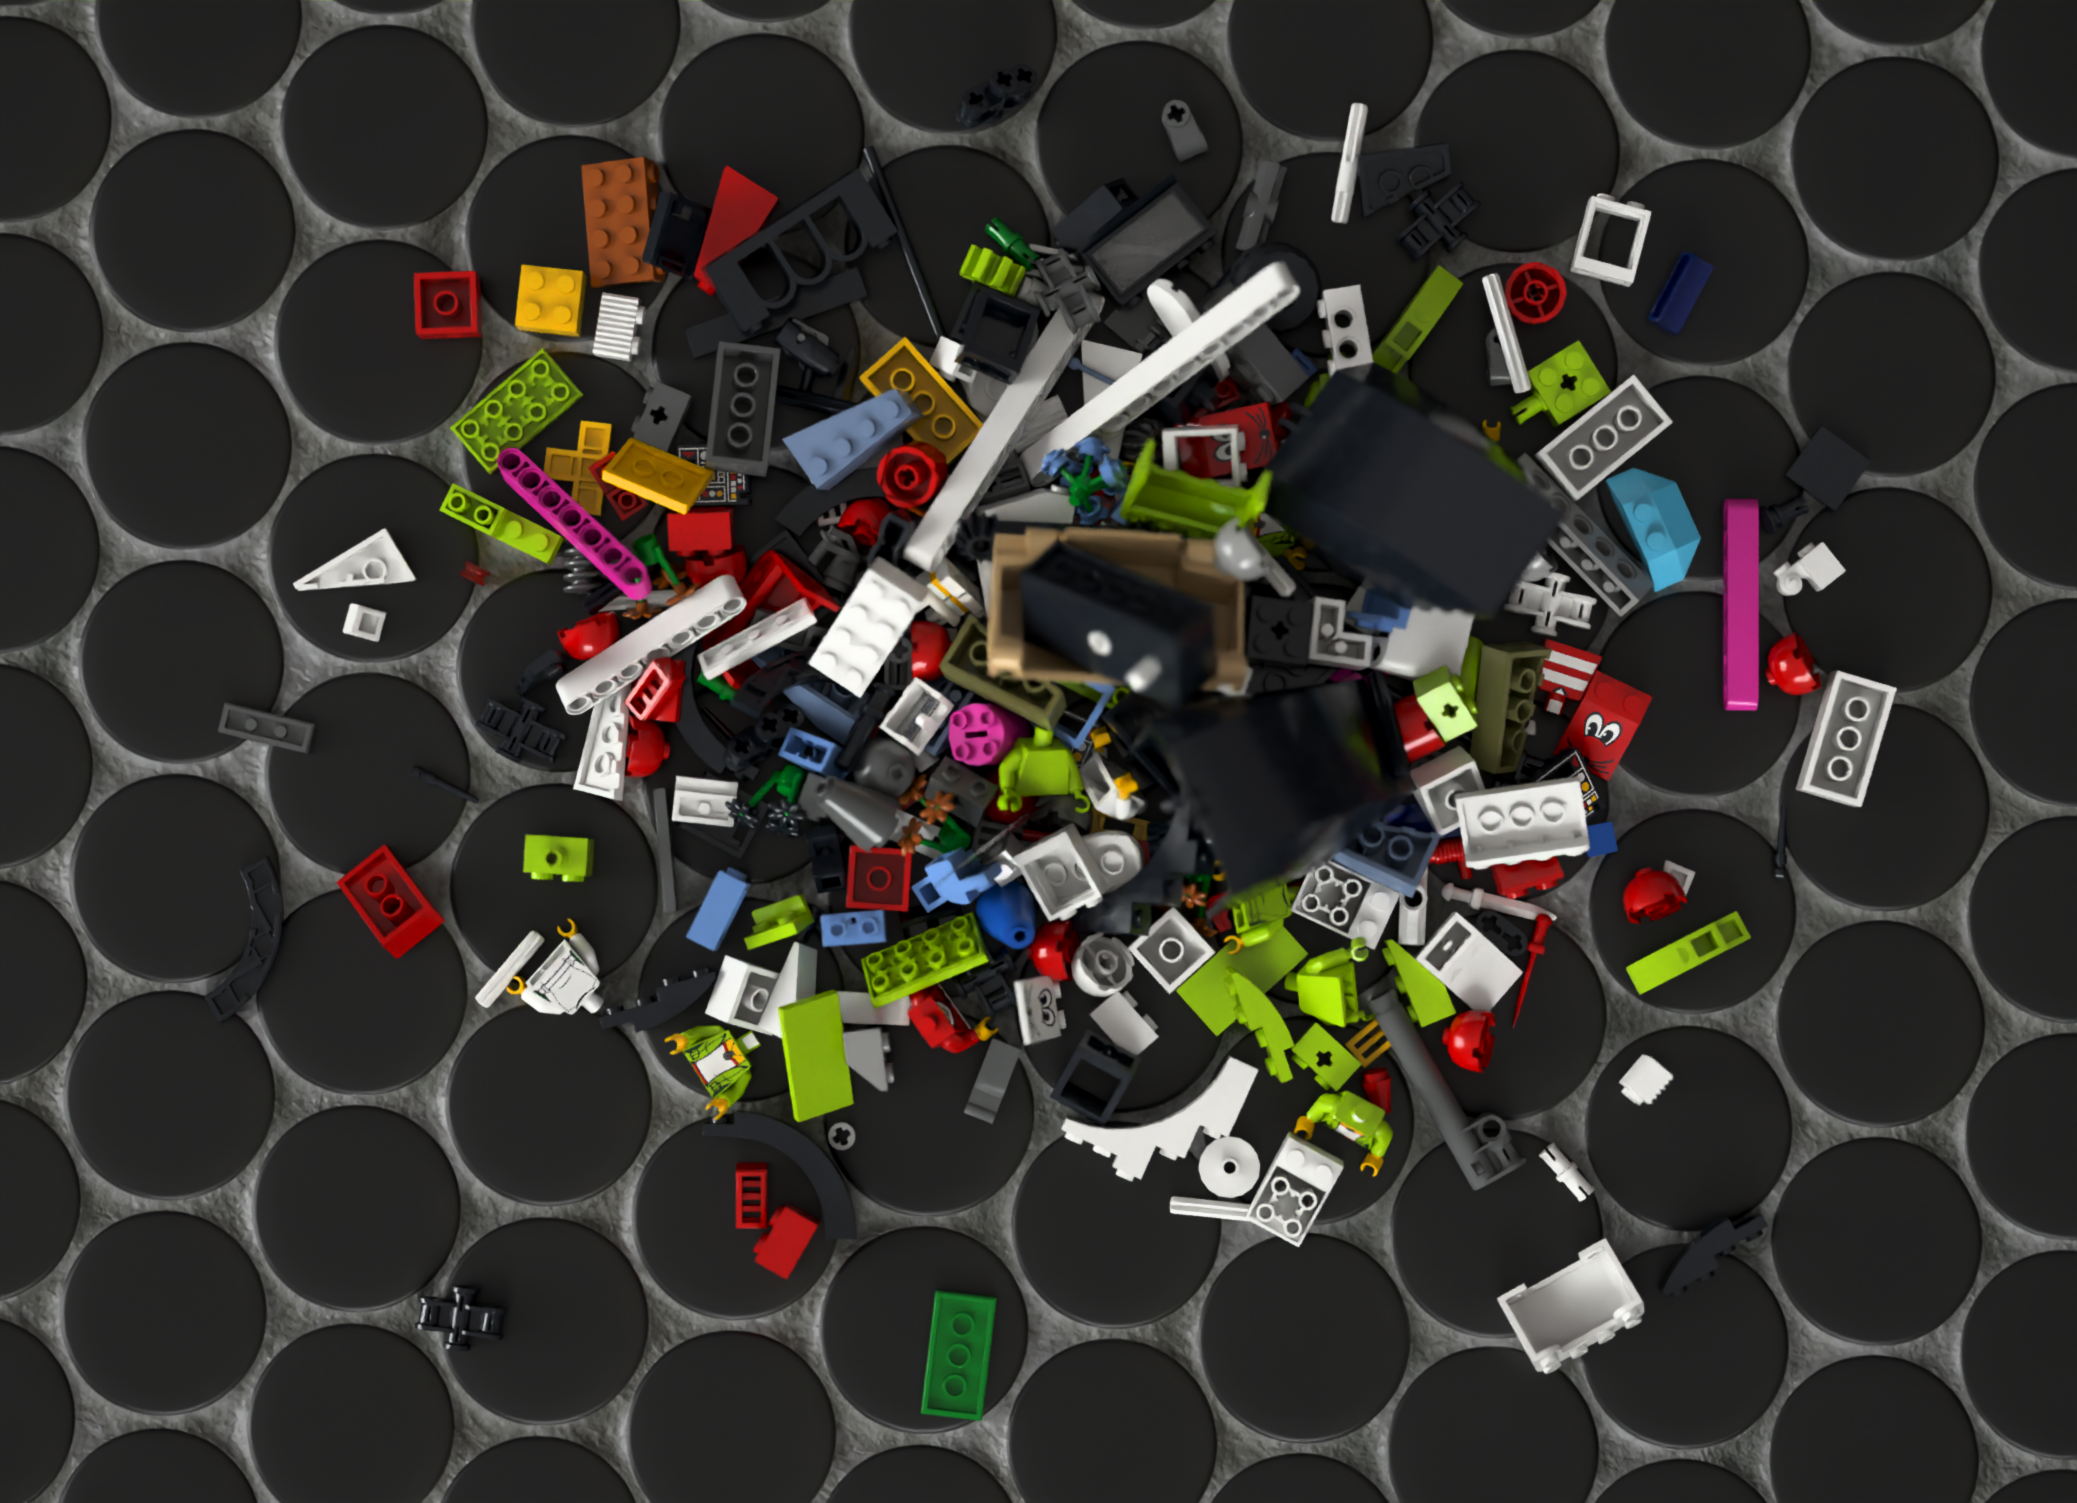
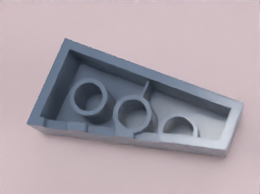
(852, 437)
(1390, 856)

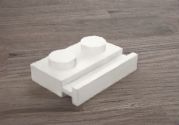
(703, 800)

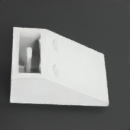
(1346, 902)
(1468, 963)
(1294, 1189)

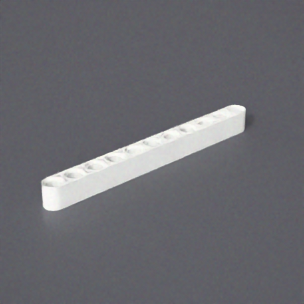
(1166, 368)
(996, 440)

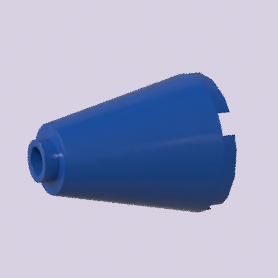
(1008, 913)

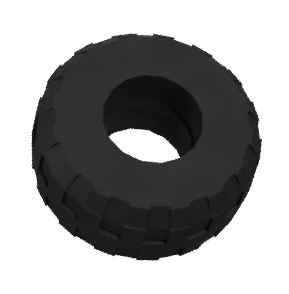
(1301, 268)

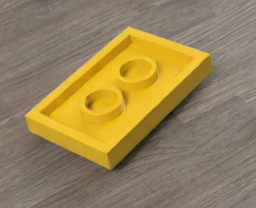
(657, 475)

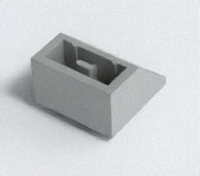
(867, 1055)

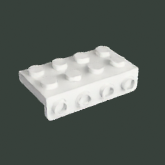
(1522, 822)

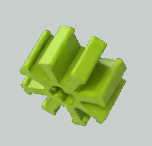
(992, 270)

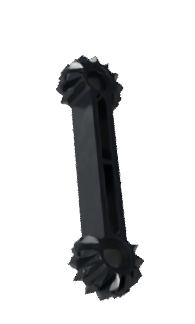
(977, 533)

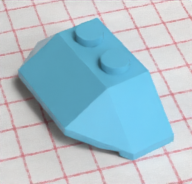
(1656, 524)

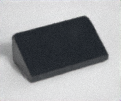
(918, 920)

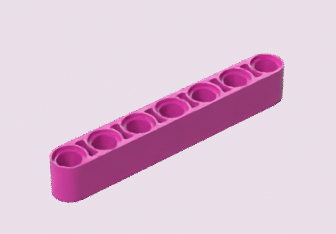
(580, 534)
(1740, 604)

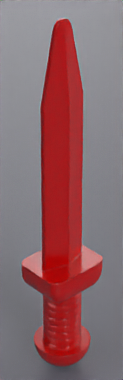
(1535, 946)

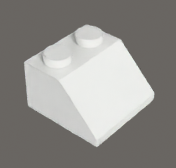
(1440, 781)
(1171, 950)
(741, 993)

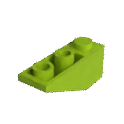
(1425, 992)

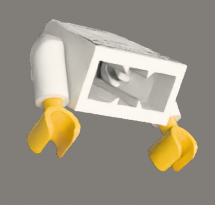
(1108, 785)
(564, 978)

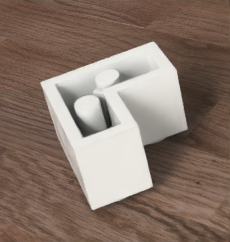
(1330, 644)

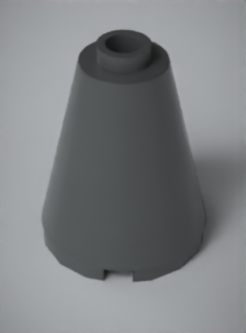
(859, 811)

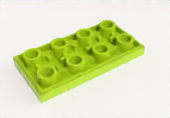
(517, 410)
(924, 960)
(1261, 964)
(815, 1055)

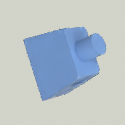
(823, 757)

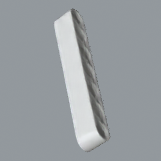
(655, 639)

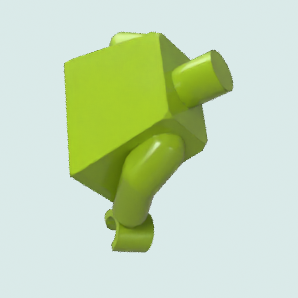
(1039, 768)
(1329, 986)

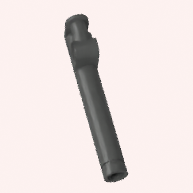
(1475, 1152)

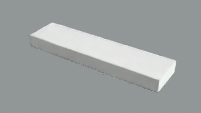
(756, 638)

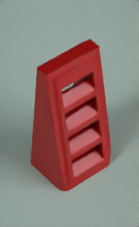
(670, 679)
(751, 1169)

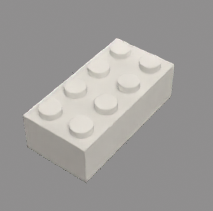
(1603, 438)
(869, 626)
(1846, 738)

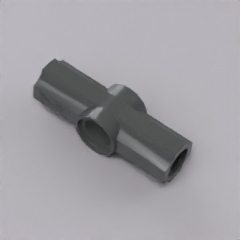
(1261, 205)

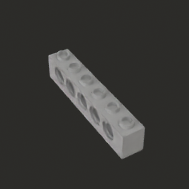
(1591, 550)

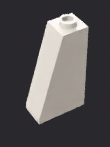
(1114, 364)

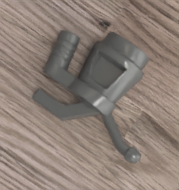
(843, 568)

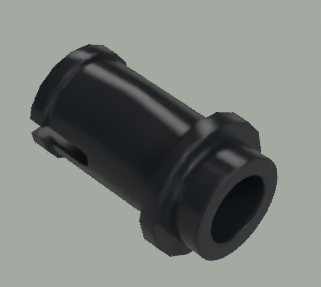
(805, 934)

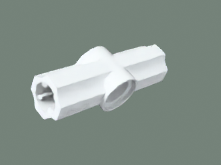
(1413, 919)

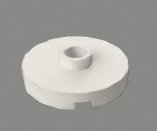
(1212, 1166)

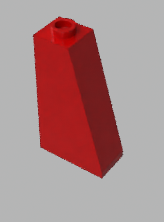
(737, 213)

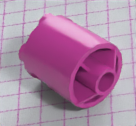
(985, 733)

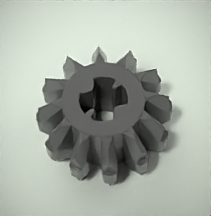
(1138, 435)

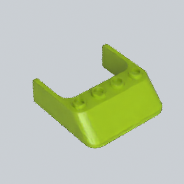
(1186, 503)

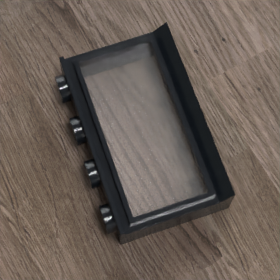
(1146, 243)

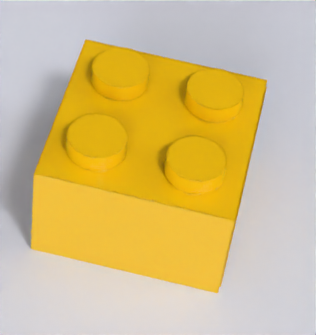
(550, 300)

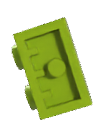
(779, 921)

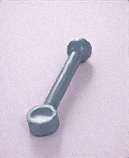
(1074, 363)

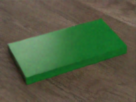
(958, 1355)

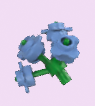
(1077, 477)

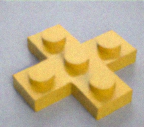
(573, 465)

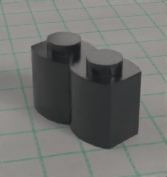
(893, 537)

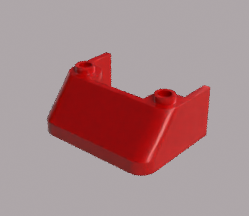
(770, 585)

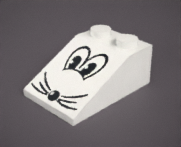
(1038, 1008)

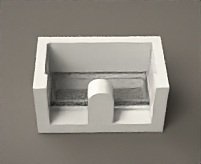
(916, 715)

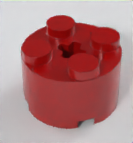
(927, 466)
(1416, 728)

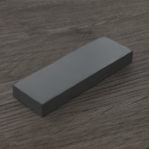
(266, 728)

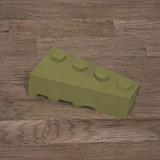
(967, 667)
(1505, 703)

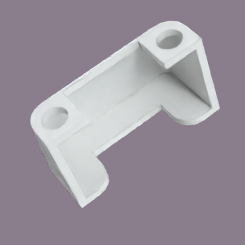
(1424, 646)
(1573, 1308)

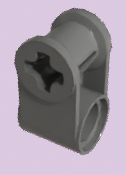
(1183, 135)
(1496, 365)

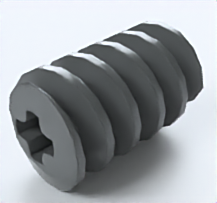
(582, 572)

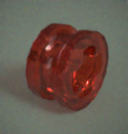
(474, 573)

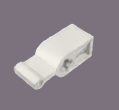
(858, 1009)

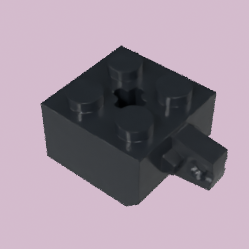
(1187, 398)
(1289, 618)

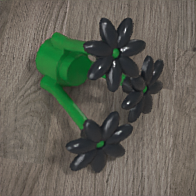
(788, 784)

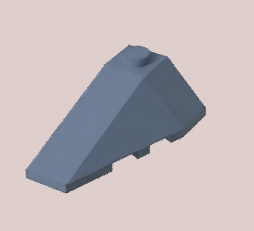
(824, 703)

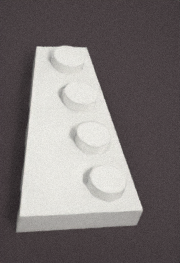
(604, 749)

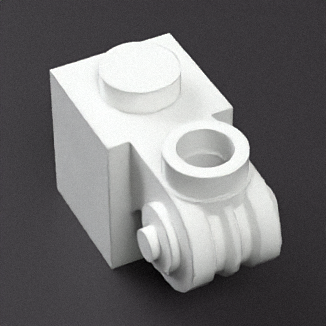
(1815, 565)

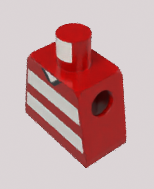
(1566, 674)

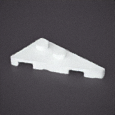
(367, 563)

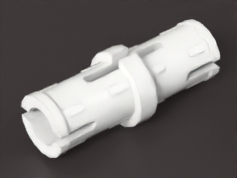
(1566, 1172)

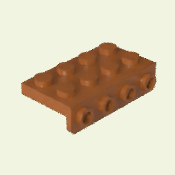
(618, 216)

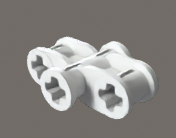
(1561, 607)

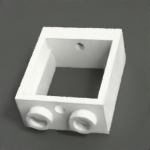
(1602, 270)
(1238, 444)
(1039, 884)

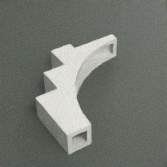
(1134, 1145)

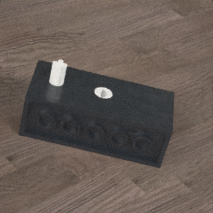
(1118, 623)

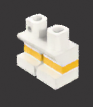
(950, 594)

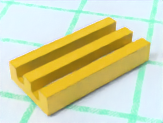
(1357, 1052)

